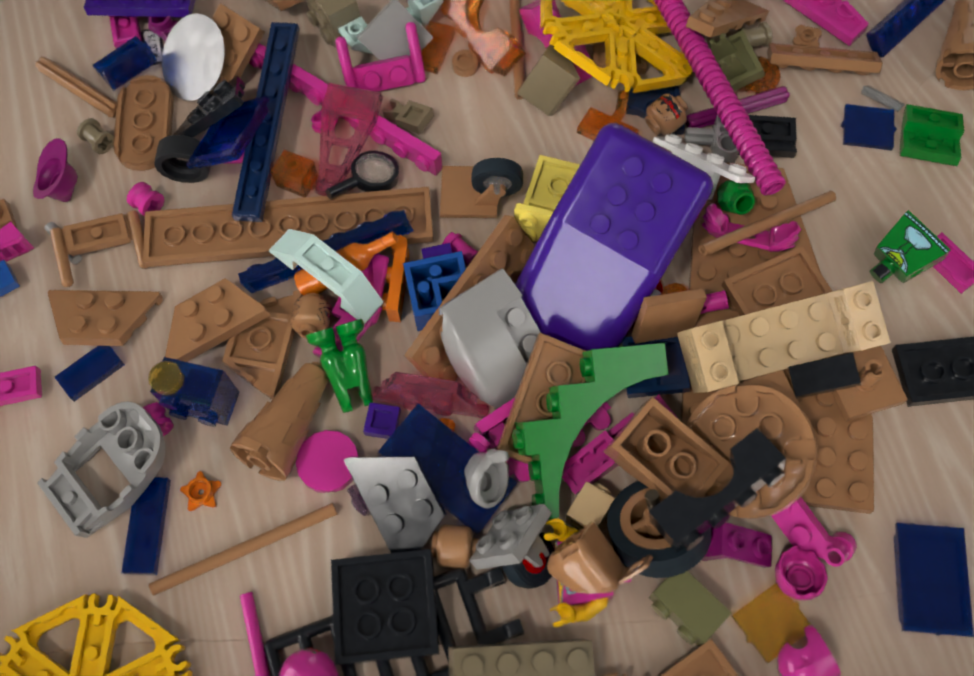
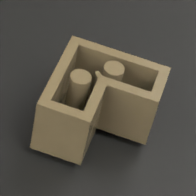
(331, 15)

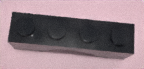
(684, 518)

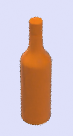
(355, 253)

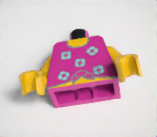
(571, 605)

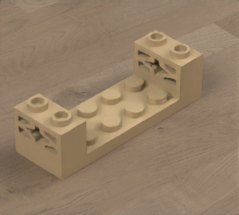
(783, 337)

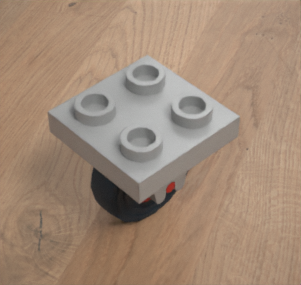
(517, 546)

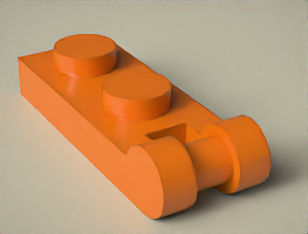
(396, 277)

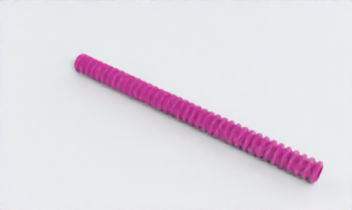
(722, 98)

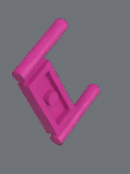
(384, 73)

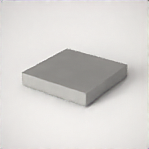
(387, 33)

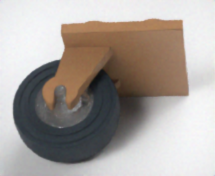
(477, 188)

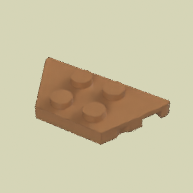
(100, 316)
(211, 319)
(263, 349)

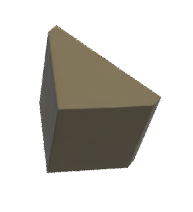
(549, 81)

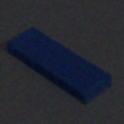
(146, 529)

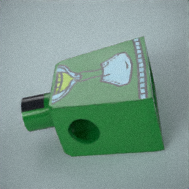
(907, 250)

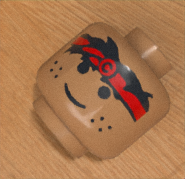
(666, 114)

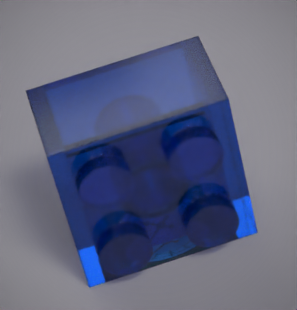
(204, 395)

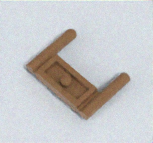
(94, 236)

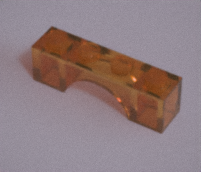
(496, 48)

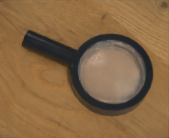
(369, 173)

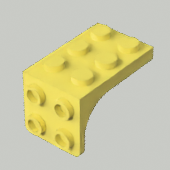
(544, 193)

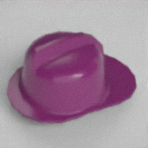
(54, 174)

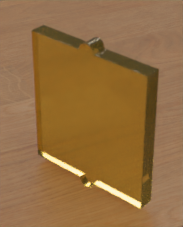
(771, 622)

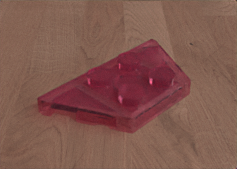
(431, 393)

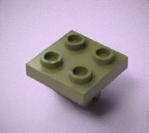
(737, 59)

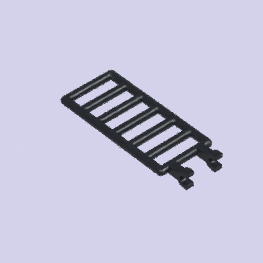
(467, 590)

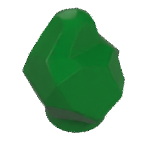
(735, 197)

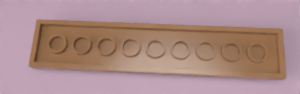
(213, 234)

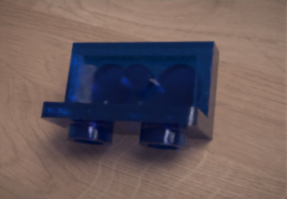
(125, 62)

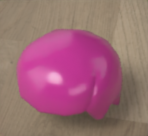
(800, 574)

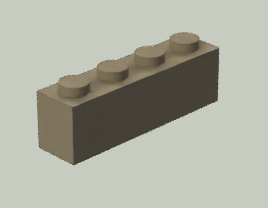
(523, 659)

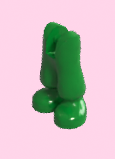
(345, 367)

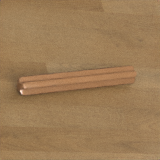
(77, 86)

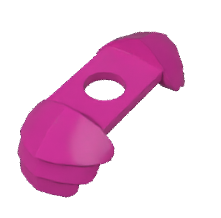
(776, 240)

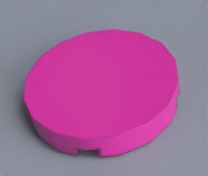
(322, 461)

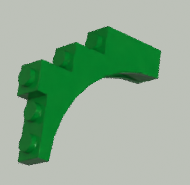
(571, 405)

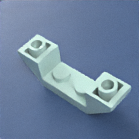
(420, 9)
(330, 269)

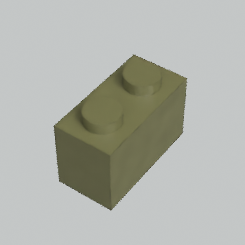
(689, 607)

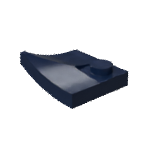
(675, 382)

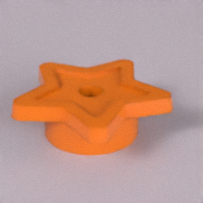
(192, 490)

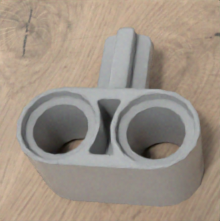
(717, 139)

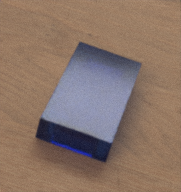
(89, 371)

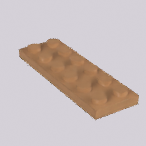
(506, 249)

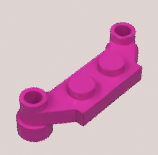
(808, 534)

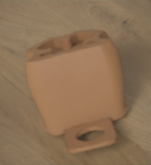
(590, 564)

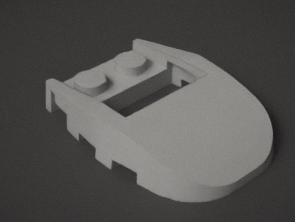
(134, 446)

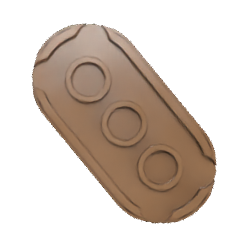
(142, 120)

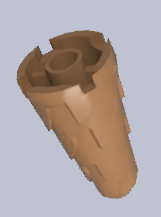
(957, 51)
(282, 424)

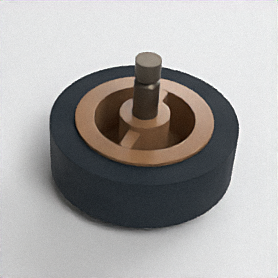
(636, 536)

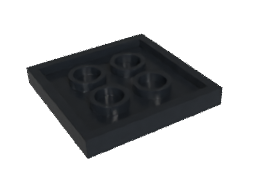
(384, 607)

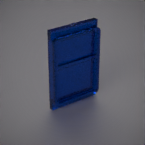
(231, 135)
(932, 580)

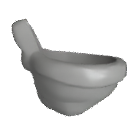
(487, 477)

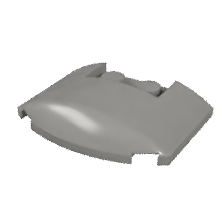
(489, 338)

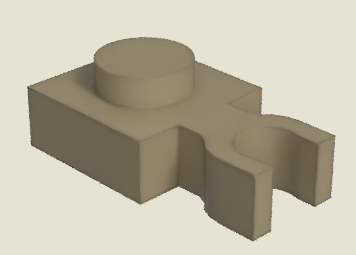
(409, 117)

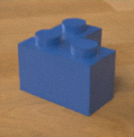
(430, 282)

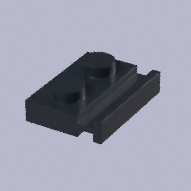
(777, 134)

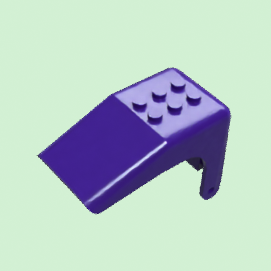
(611, 238)

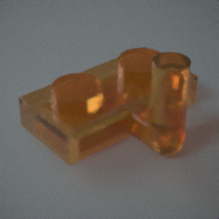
(436, 50)
(595, 119)

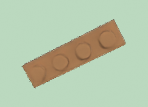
(829, 58)

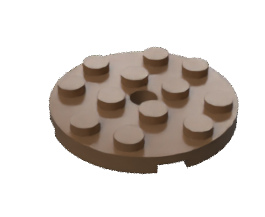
(738, 411)

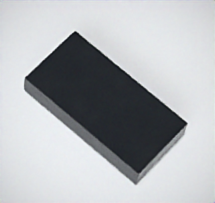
(824, 375)

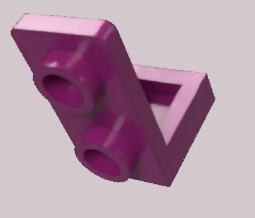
(740, 545)

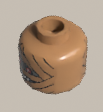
(310, 314)

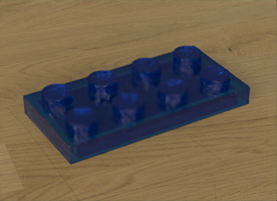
(444, 461)

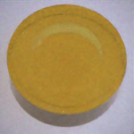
(166, 378)

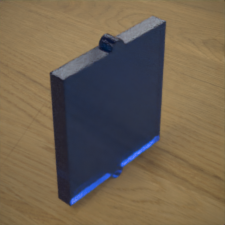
(868, 127)

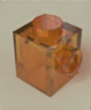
(295, 173)

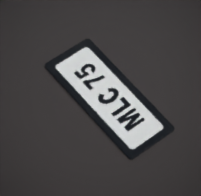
(155, 44)

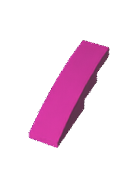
(591, 462)

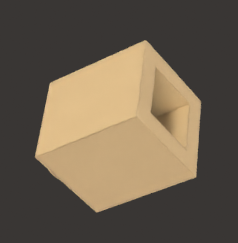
(590, 505)

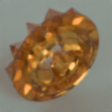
(769, 81)

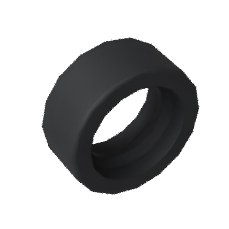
(170, 167)

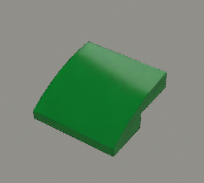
(931, 135)

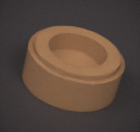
(465, 63)

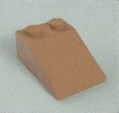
(665, 453)

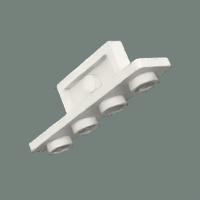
(710, 163)

